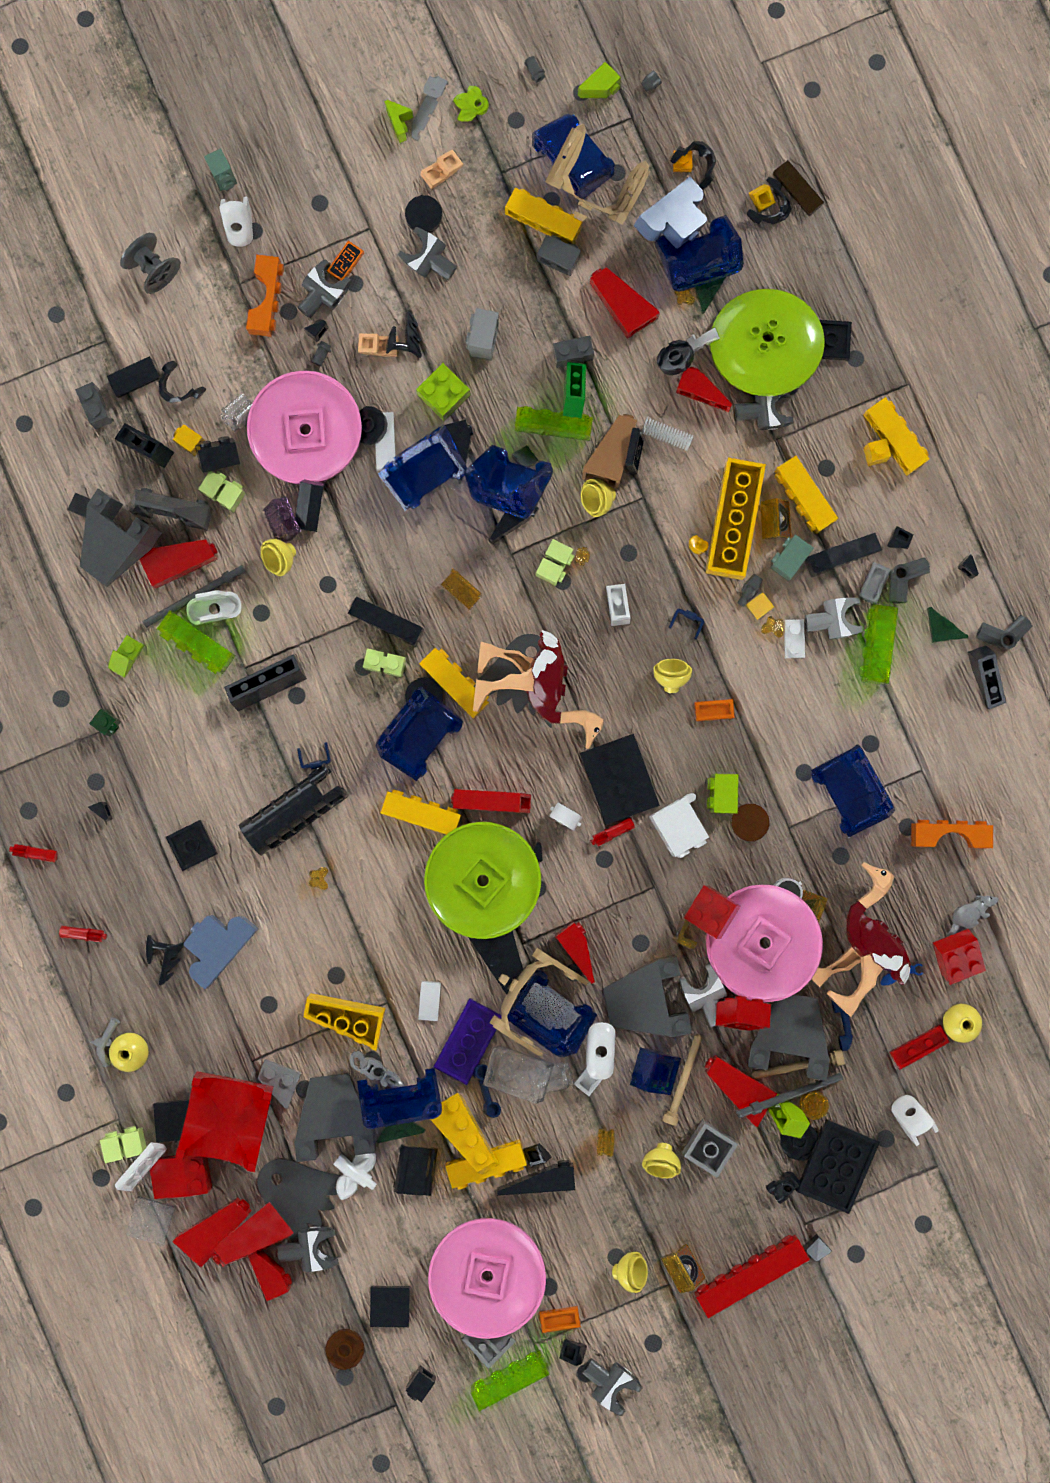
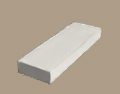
(386, 446)
(140, 1166)

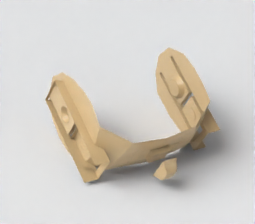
(559, 179)
(514, 988)

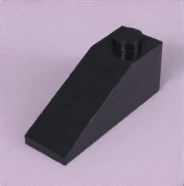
(461, 435)
(144, 445)
(508, 524)
(987, 675)

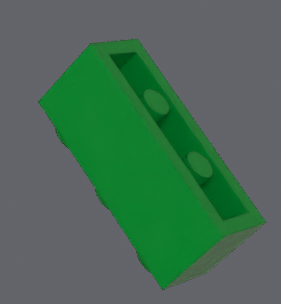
(574, 390)

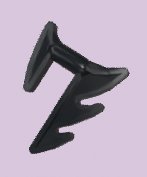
(410, 336)
(171, 951)

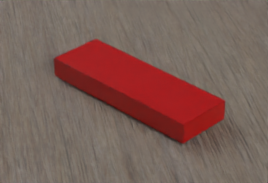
(919, 1047)

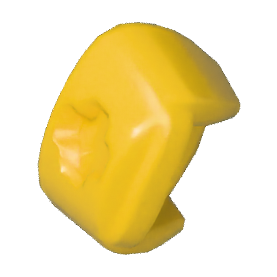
(697, 545)

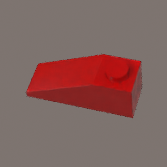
(698, 387)
(270, 1275)

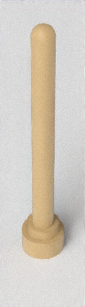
(834, 1058)
(671, 1116)

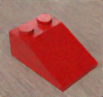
(575, 944)
(180, 1177)

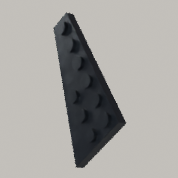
(500, 956)

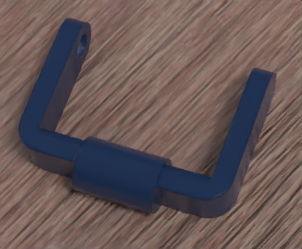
(690, 615)
(314, 765)

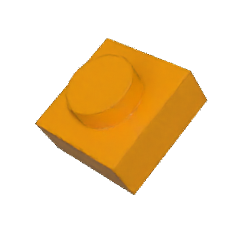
(684, 164)

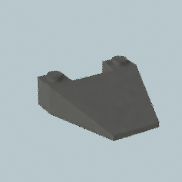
(193, 514)
(107, 546)
(640, 1003)
(793, 1030)
(331, 1112)

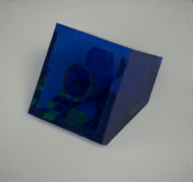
(655, 1071)

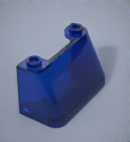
(591, 166)
(704, 257)
(423, 468)
(505, 484)
(416, 733)
(854, 790)
(550, 1017)
(401, 1103)

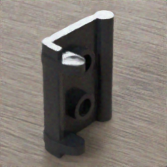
(415, 1170)

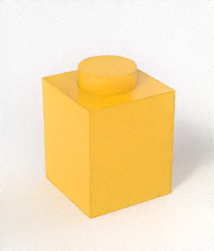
(187, 439)
(877, 452)

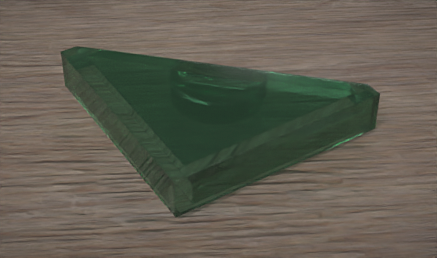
(707, 292)
(943, 629)
(400, 1131)

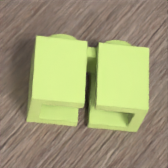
(222, 491)
(559, 554)
(377, 660)
(124, 1144)

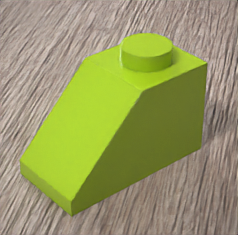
(600, 83)
(789, 1119)

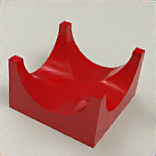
(225, 1119)

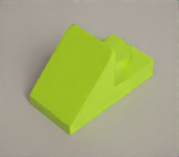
(398, 115)
(125, 656)

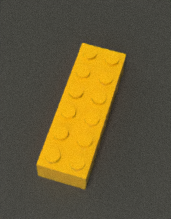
(735, 518)

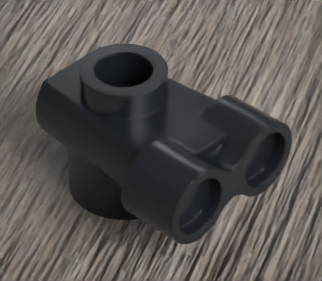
(784, 1186)

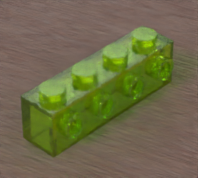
(552, 423)
(196, 642)
(879, 644)
(509, 1380)

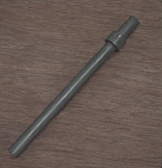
(226, 577)
(757, 1107)

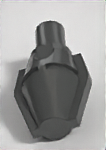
(750, 589)

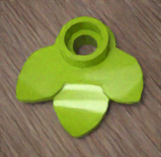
(468, 104)

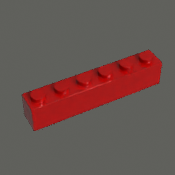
(751, 1275)

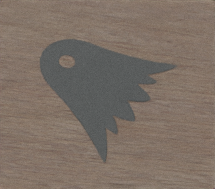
(503, 667)
(299, 1194)

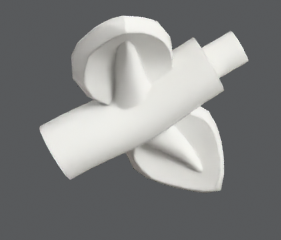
(354, 1174)

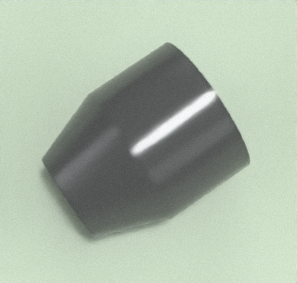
(651, 81)

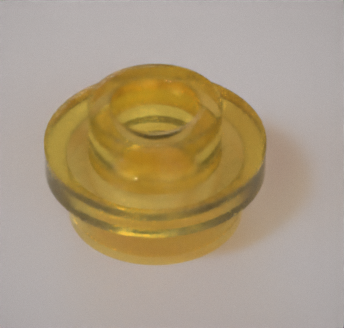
(582, 556)

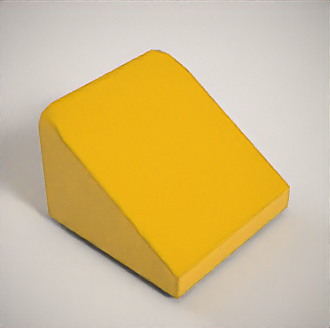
(762, 197)
(760, 605)

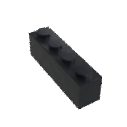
(265, 682)

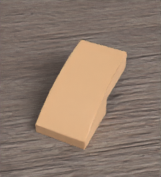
(442, 169)
(375, 345)

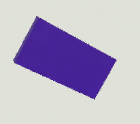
(467, 1042)

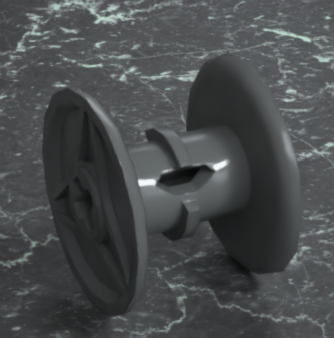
(141, 254)

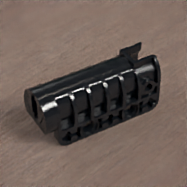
(291, 812)

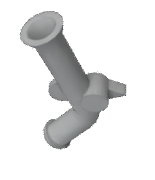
(105, 1041)

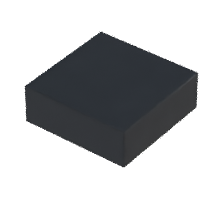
(79, 505)

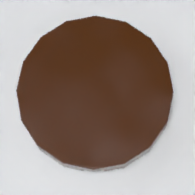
(750, 822)
(344, 1349)

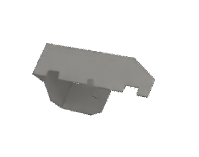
(433, 88)

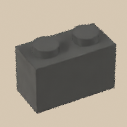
(558, 254)
(573, 350)
(94, 405)

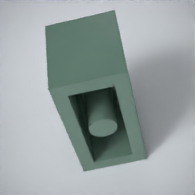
(220, 170)
(792, 557)

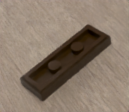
(798, 188)

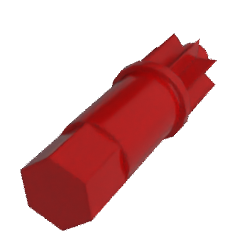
(612, 832)
(33, 853)
(82, 934)

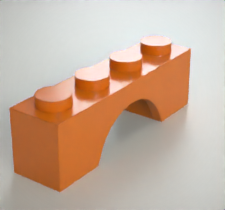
(261, 319)
(928, 834)

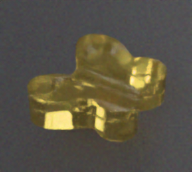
(684, 297)
(773, 626)
(317, 878)

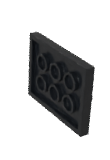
(619, 779)
(837, 1166)

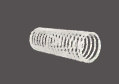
(669, 435)

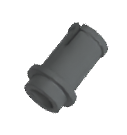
(537, 73)
(321, 353)

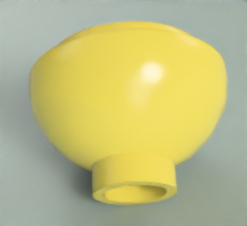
(597, 497)
(277, 556)
(672, 674)
(954, 1020)
(136, 1048)
(662, 1162)
(631, 1272)

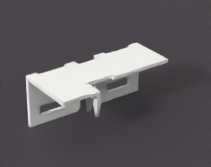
(705, 339)

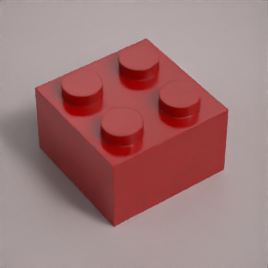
(712, 912)
(959, 956)
(743, 1014)

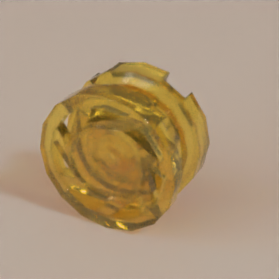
(814, 1105)
(607, 1143)

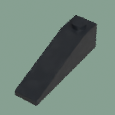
(842, 554)
(386, 621)
(549, 1179)

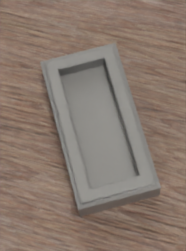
(874, 583)

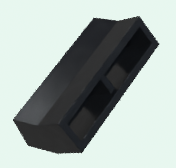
(133, 377)
(309, 505)

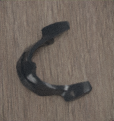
(704, 151)
(784, 209)
(168, 368)

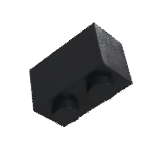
(217, 454)

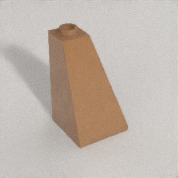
(610, 455)

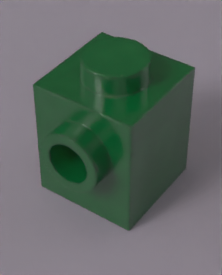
(105, 722)

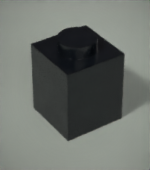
(420, 1384)

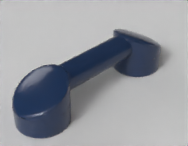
(846, 1040)
(490, 1108)

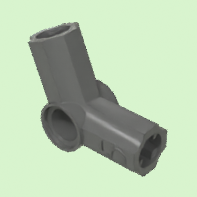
(911, 570)
(1014, 632)

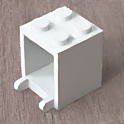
(680, 826)

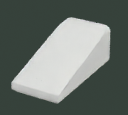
(618, 605)
(429, 1000)

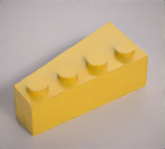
(347, 1018)
(464, 1133)

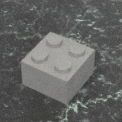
(483, 334)
(709, 1148)

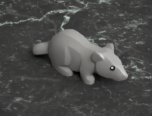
(966, 915)
(374, 1069)

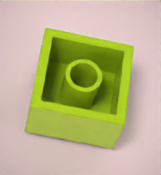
(443, 392)
(723, 793)

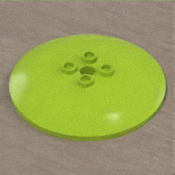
(761, 365)
(479, 851)

